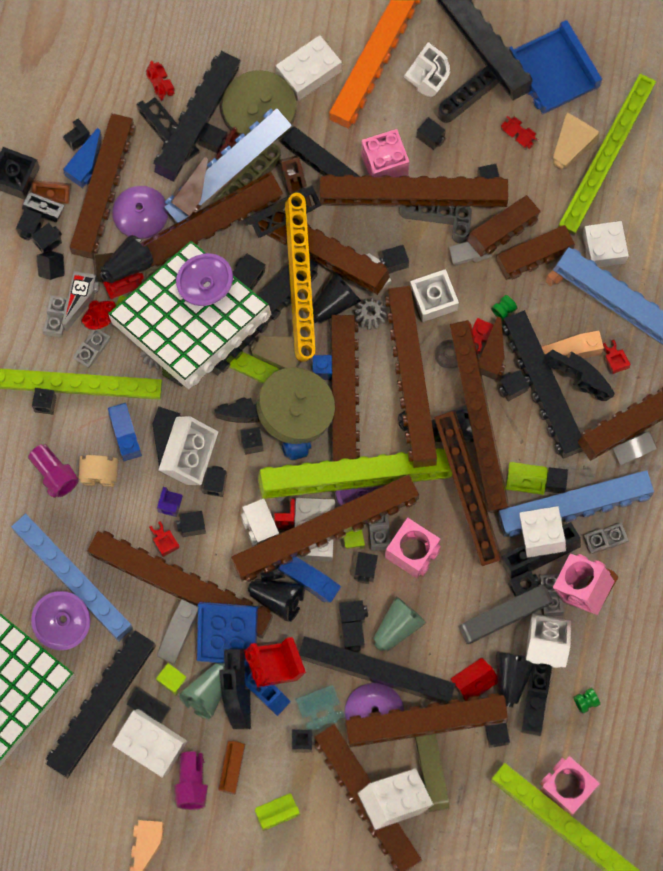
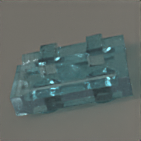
(317, 702)

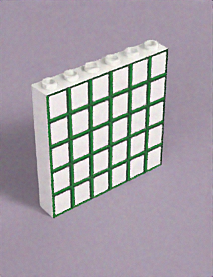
(186, 336)
(28, 685)

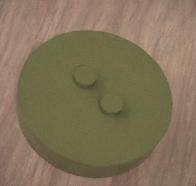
(253, 95)
(295, 405)

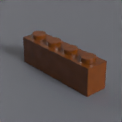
(503, 226)
(535, 252)

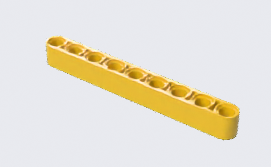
(300, 268)

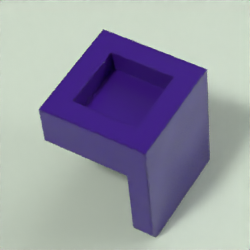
(169, 502)

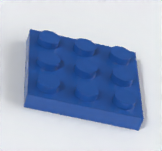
(224, 628)

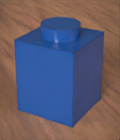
(323, 366)

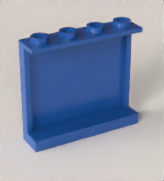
(557, 67)

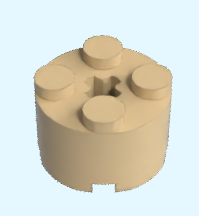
(98, 470)

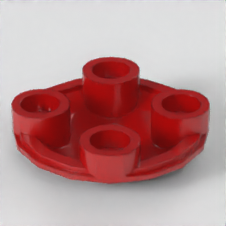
(97, 314)

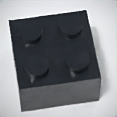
(17, 172)

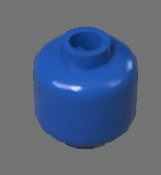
(296, 451)

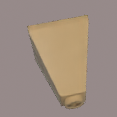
(573, 141)

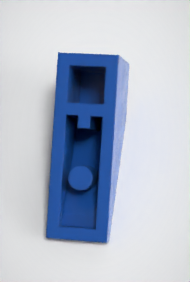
(82, 164)
(124, 432)
(312, 579)
(269, 695)

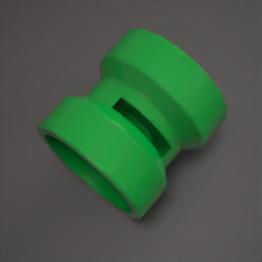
(504, 307)
(587, 700)

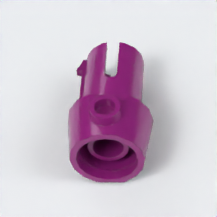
(57, 477)
(190, 791)

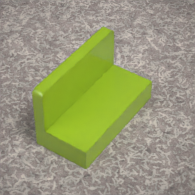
(526, 478)
(277, 811)

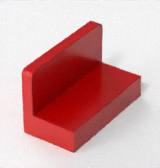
(286, 521)
(475, 679)

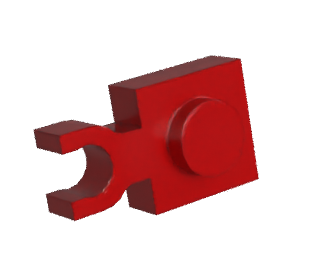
(481, 332)
(616, 359)
(164, 541)

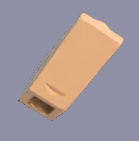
(148, 842)

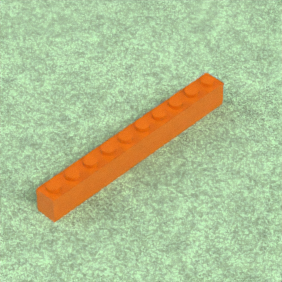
(371, 61)

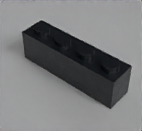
(517, 563)

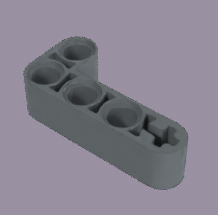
(436, 217)

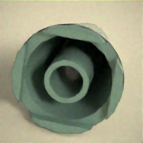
(397, 625)
(204, 692)

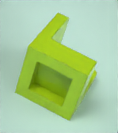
(354, 539)
(171, 679)

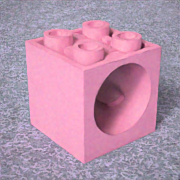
(385, 155)
(410, 531)
(591, 597)
(587, 785)

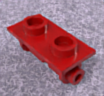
(156, 74)
(525, 136)
(124, 285)

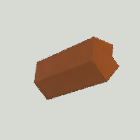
(231, 767)

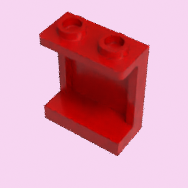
(275, 663)

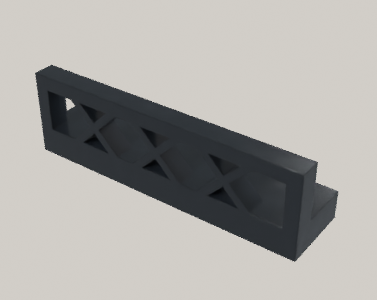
(154, 121)
(277, 207)

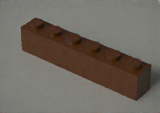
(622, 426)

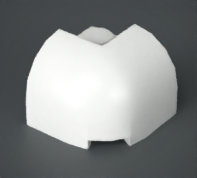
(429, 71)

